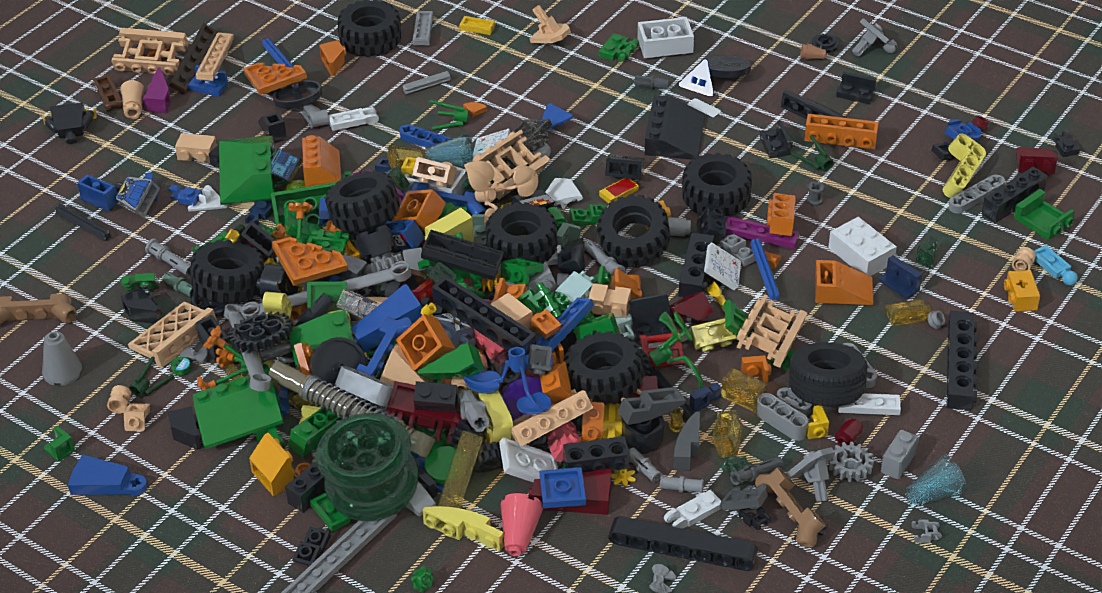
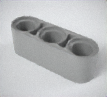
(364, 386)
(782, 416)

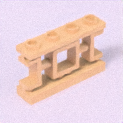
(150, 40)
(519, 158)
(767, 339)
(532, 426)

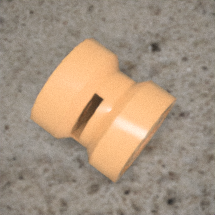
(1024, 259)
(119, 399)

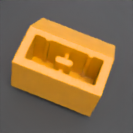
(272, 465)

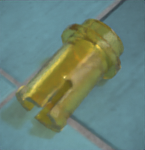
(676, 419)

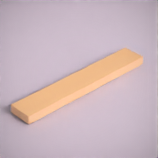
(214, 56)

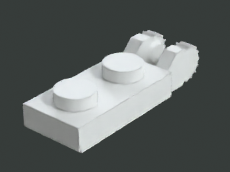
(353, 118)
(694, 510)

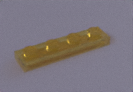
(460, 470)

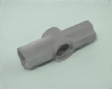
(473, 410)

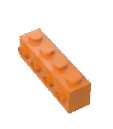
(841, 131)

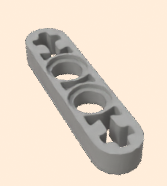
(960, 202)

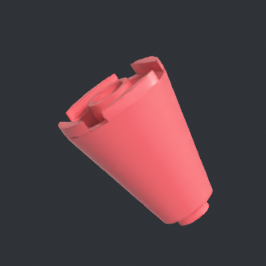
(519, 521)

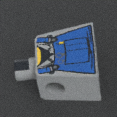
(137, 194)

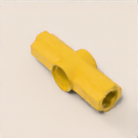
(612, 421)

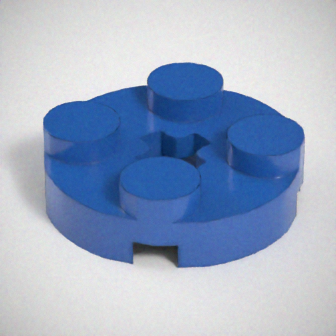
(955, 128)

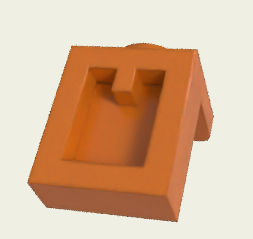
(545, 324)
(756, 366)

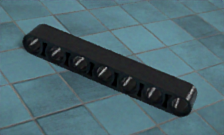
(683, 543)

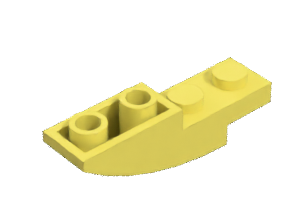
(460, 522)

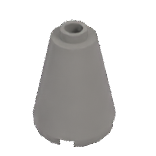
(59, 360)

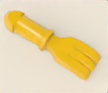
(716, 293)

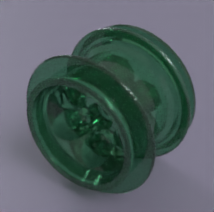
(367, 466)

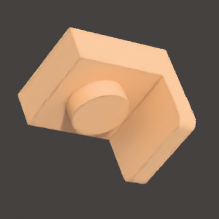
(135, 417)

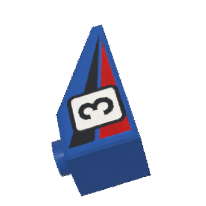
(405, 233)

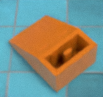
(841, 284)

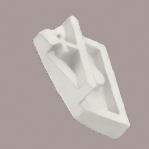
(563, 192)

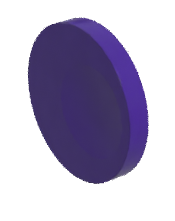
(515, 391)

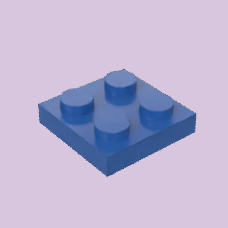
(562, 487)

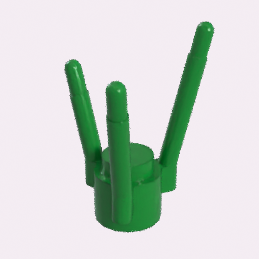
(460, 115)

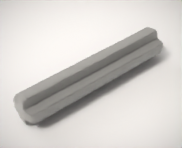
(426, 82)

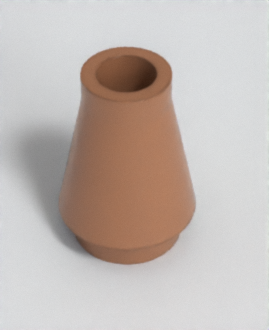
(812, 52)

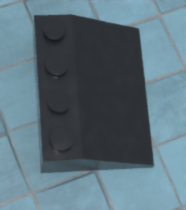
(673, 129)

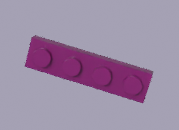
(755, 230)

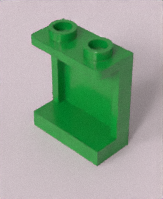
(1042, 216)

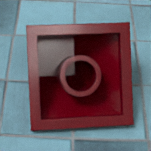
(692, 308)

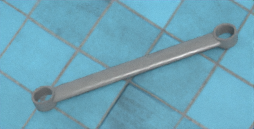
(352, 284)
(259, 380)

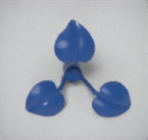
(489, 382)

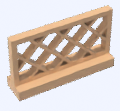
(176, 340)

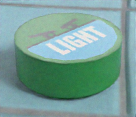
(180, 366)

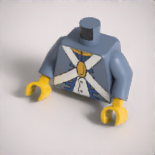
(456, 329)

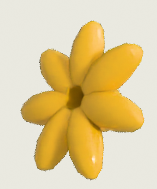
(623, 476)

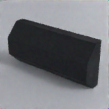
(462, 254)

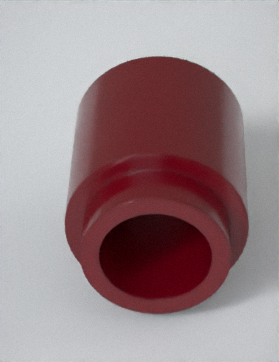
(849, 432)

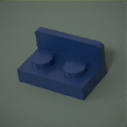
(901, 278)

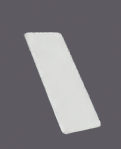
(704, 107)

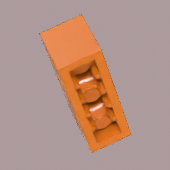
(781, 214)

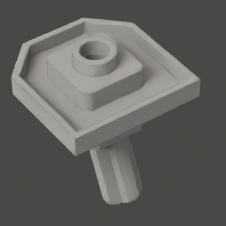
(874, 32)
(814, 470)

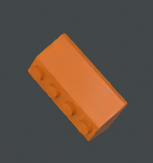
(320, 161)

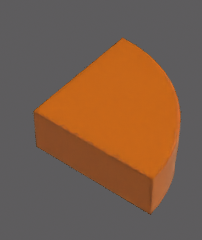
(475, 108)

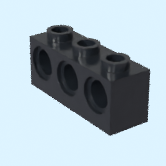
(597, 454)

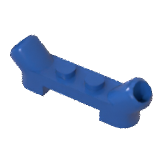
(467, 200)
(389, 332)

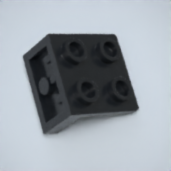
(646, 315)

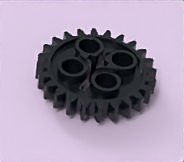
(260, 332)

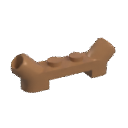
(57, 306)
(808, 521)

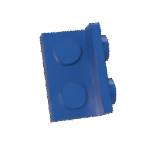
(209, 87)

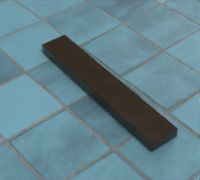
(192, 58)

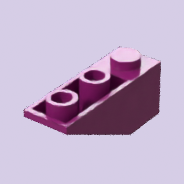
(157, 96)

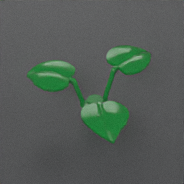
(664, 352)

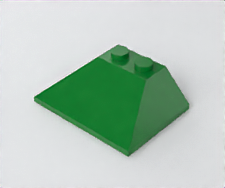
(246, 170)

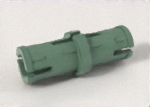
(178, 283)

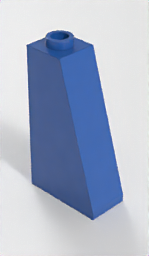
(397, 306)

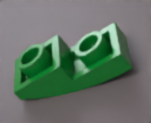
(586, 217)

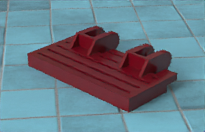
(402, 403)

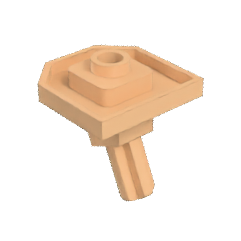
(548, 30)

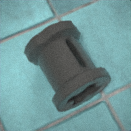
(815, 193)

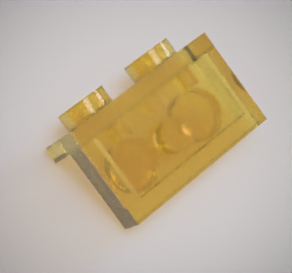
(907, 312)

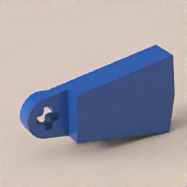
(103, 477)

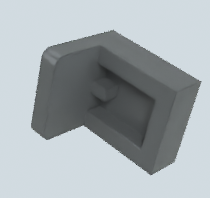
(539, 359)

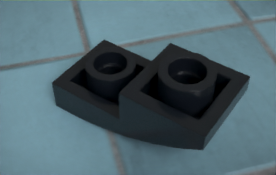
(312, 546)

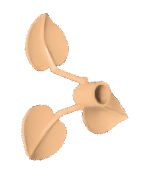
(480, 175)

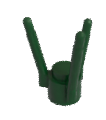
(822, 159)
(141, 384)

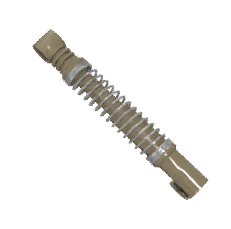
(312, 388)

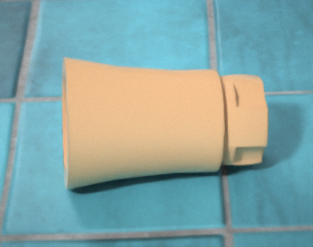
(132, 97)

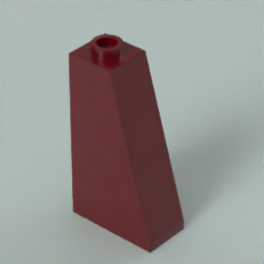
(597, 493)

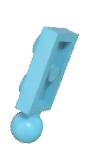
(1055, 265)

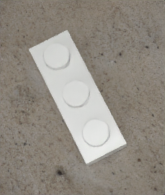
(874, 404)

